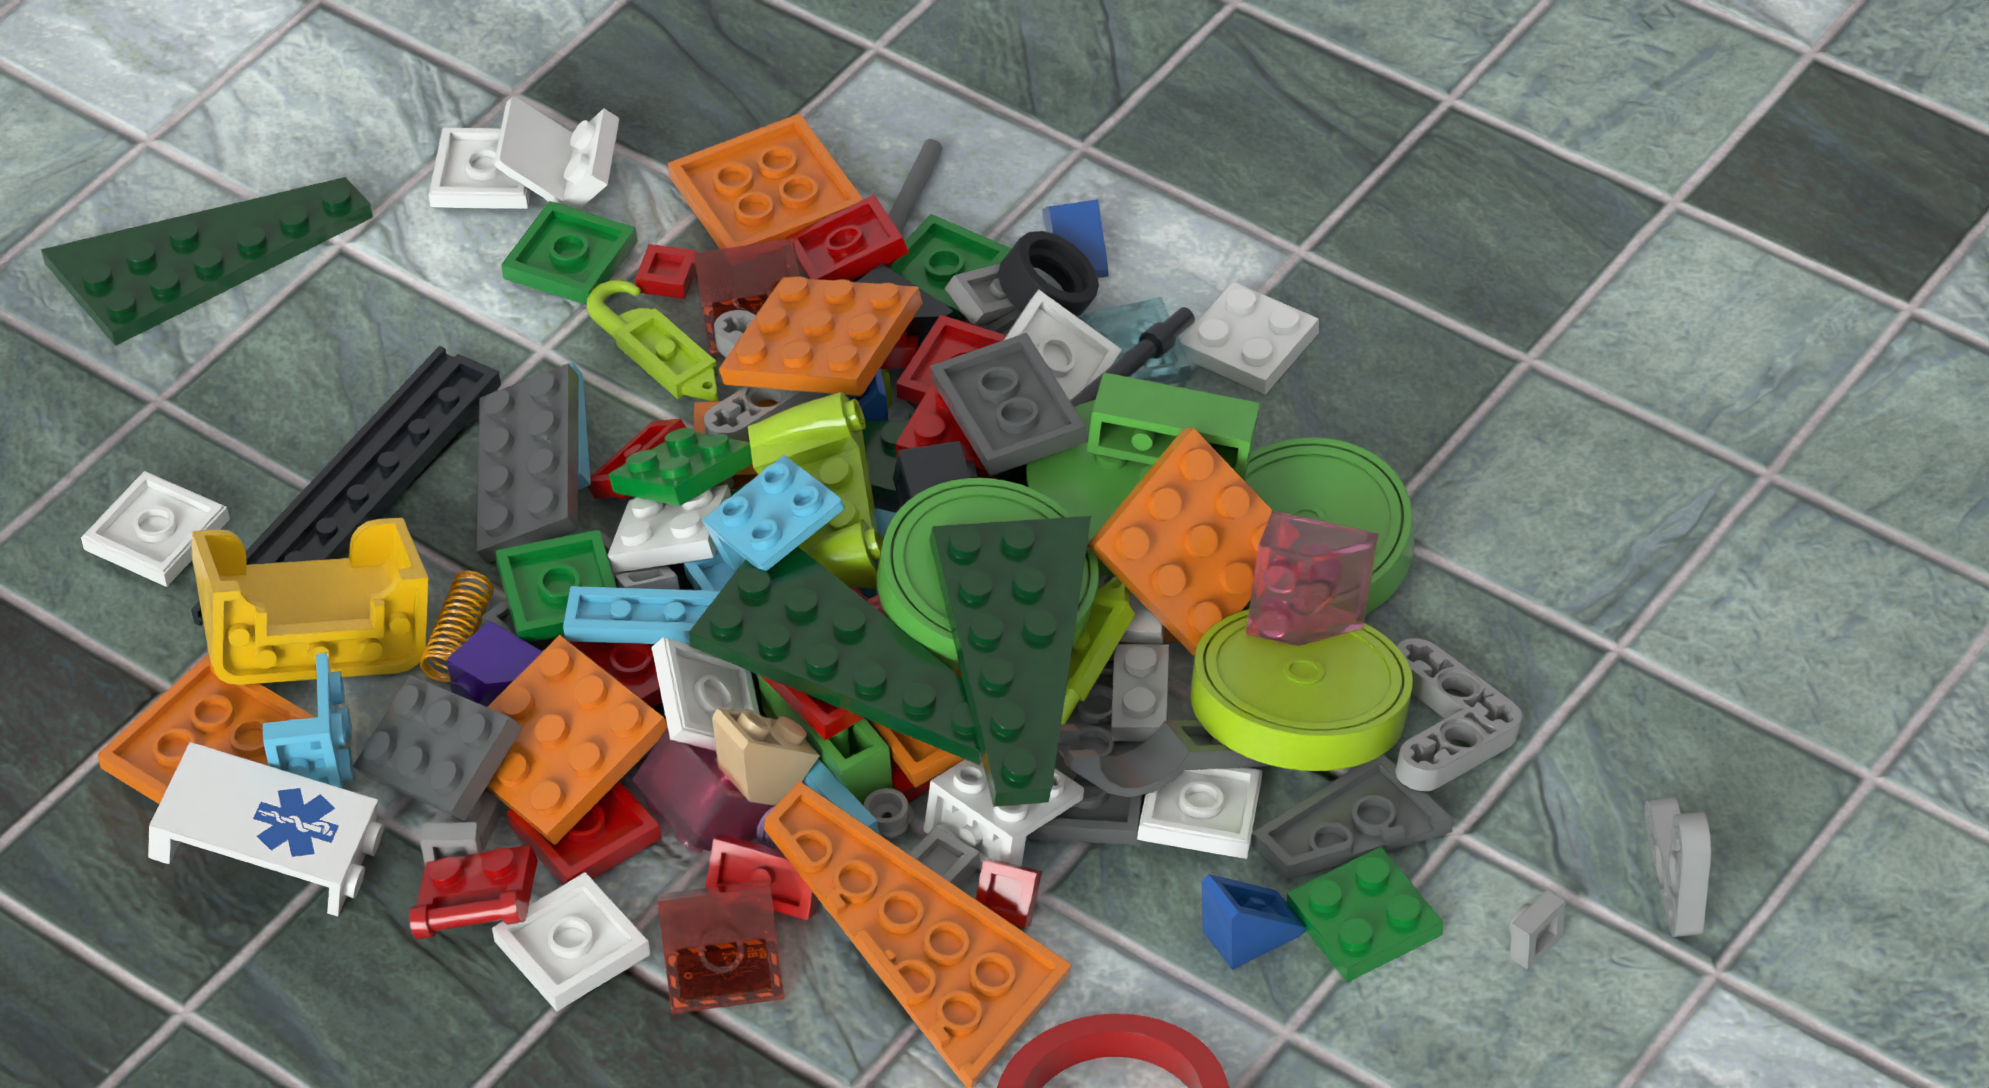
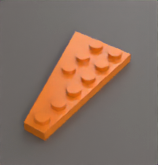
(938, 950)

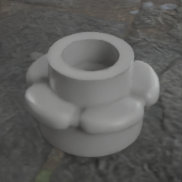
(890, 811)

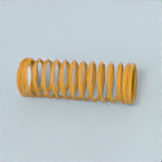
(464, 595)

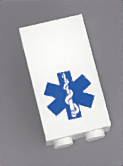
(267, 820)

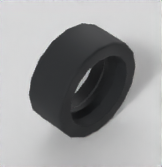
(1056, 258)

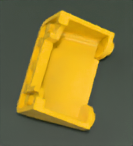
(276, 616)

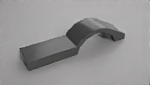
(1155, 763)

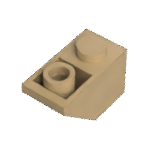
(761, 753)

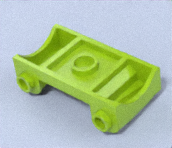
(829, 445)

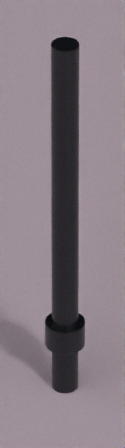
(1152, 345)

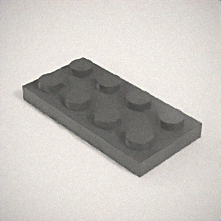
(528, 462)
(1099, 814)

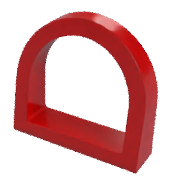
(1114, 1036)

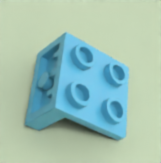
(771, 515)
(315, 744)

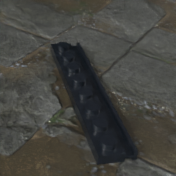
(376, 462)

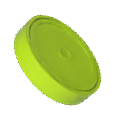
(1301, 704)

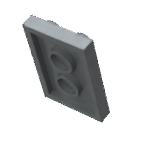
(1008, 404)
(437, 747)

